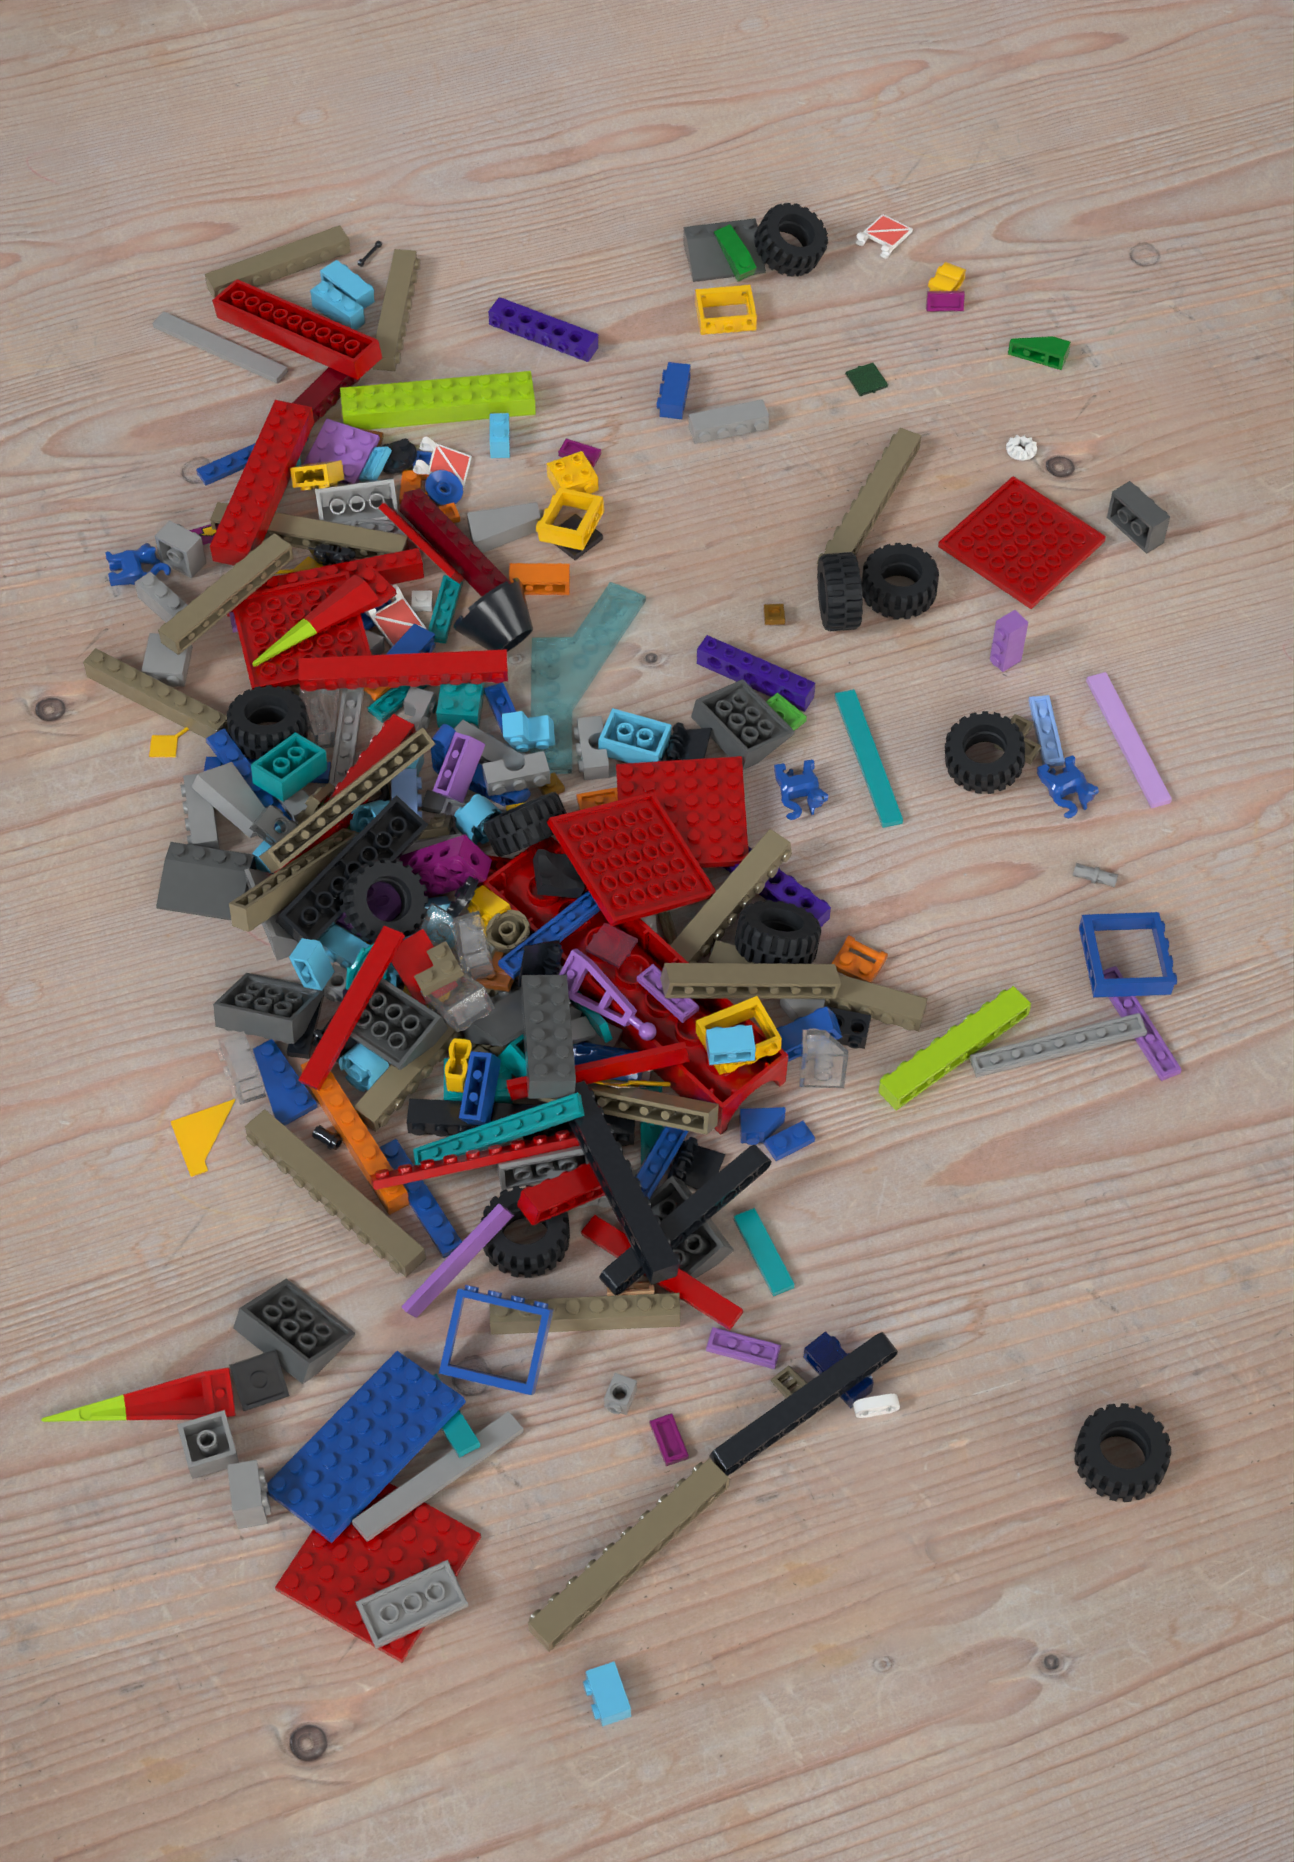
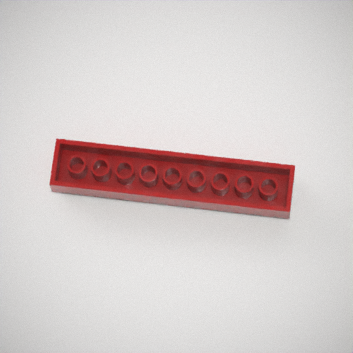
(297, 329)
(262, 482)

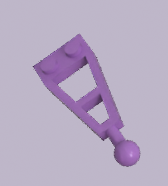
(576, 969)

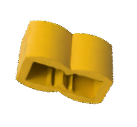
(947, 278)
(457, 1064)

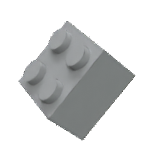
(180, 549)
(207, 1444)
(248, 1494)

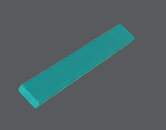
(868, 758)
(504, 1129)

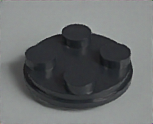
(401, 457)
(463, 896)

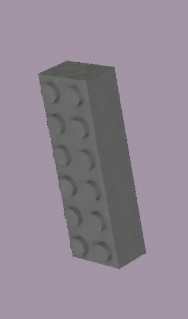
(547, 1036)

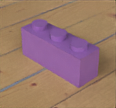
(1008, 640)
(459, 767)

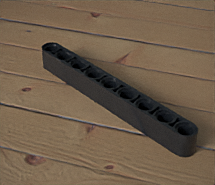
(692, 1214)
(803, 1403)

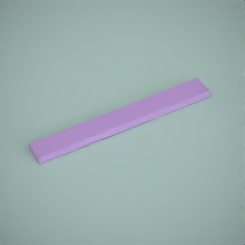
(1128, 740)

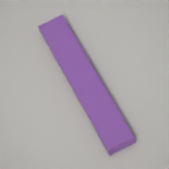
(1151, 1044)
(457, 1260)

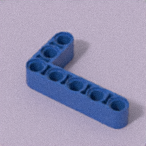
(438, 753)

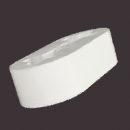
(876, 1405)

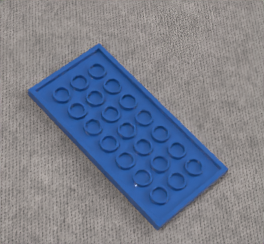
(364, 1446)

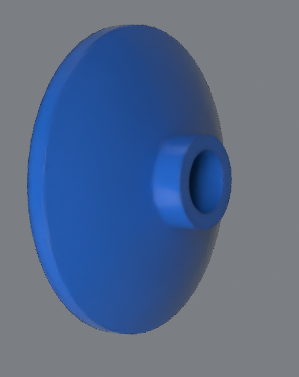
(448, 483)

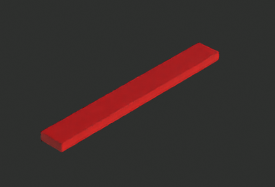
(351, 1008)
(615, 1067)
(689, 1288)

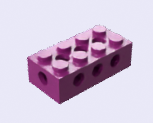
(448, 864)

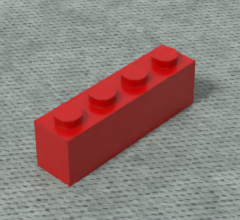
(559, 1194)

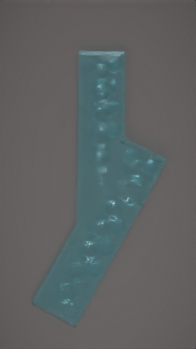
(567, 666)

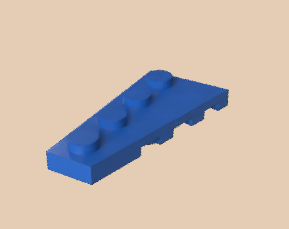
(285, 1092)

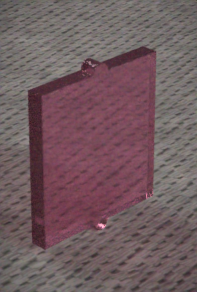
(611, 945)

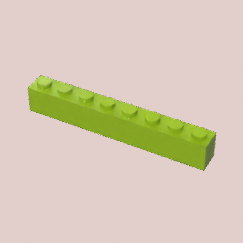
(954, 1047)

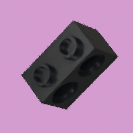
(850, 1022)

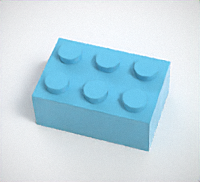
(634, 738)

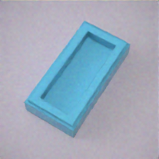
(375, 464)

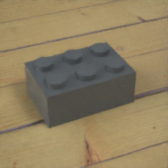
(1138, 517)

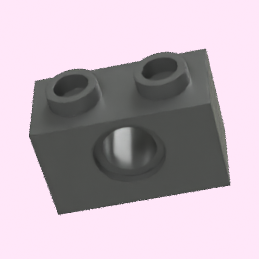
(264, 825)

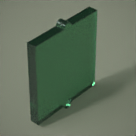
(866, 379)

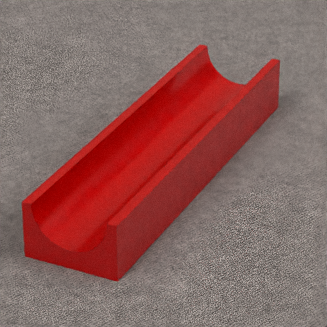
(692, 1079)

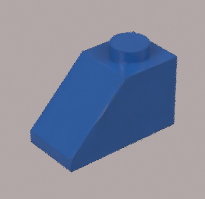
(759, 1123)

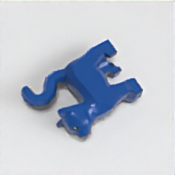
(131, 563)
(1065, 783)
(799, 786)

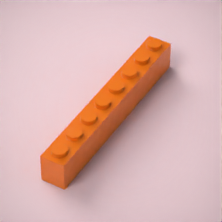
(358, 1140)

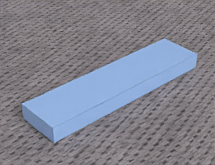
(1046, 730)

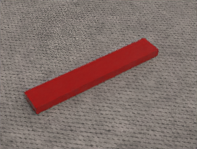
(421, 543)

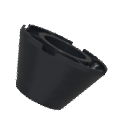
(498, 618)

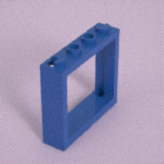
(1126, 986)
(496, 1298)

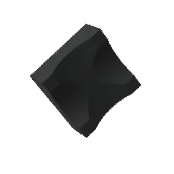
(556, 875)

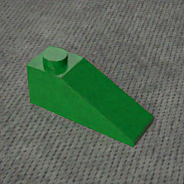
(735, 253)
(1041, 350)

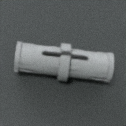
(1095, 875)

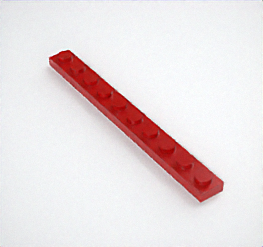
(473, 1159)

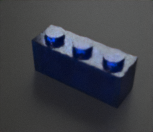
(827, 1351)

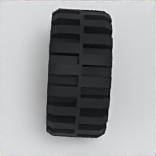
(798, 223)
(839, 591)
(900, 600)
(262, 706)
(980, 729)
(523, 824)
(397, 876)
(777, 934)
(526, 1258)
(1130, 1424)

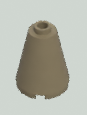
(507, 930)

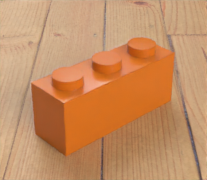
(542, 578)

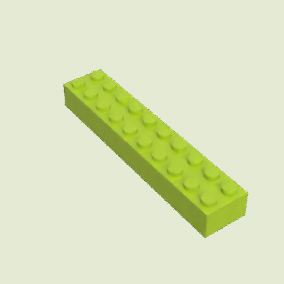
(438, 400)

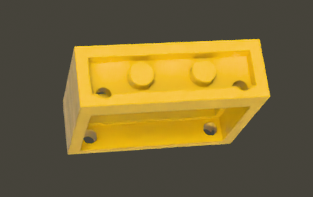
(722, 297)
(567, 537)
(737, 1014)

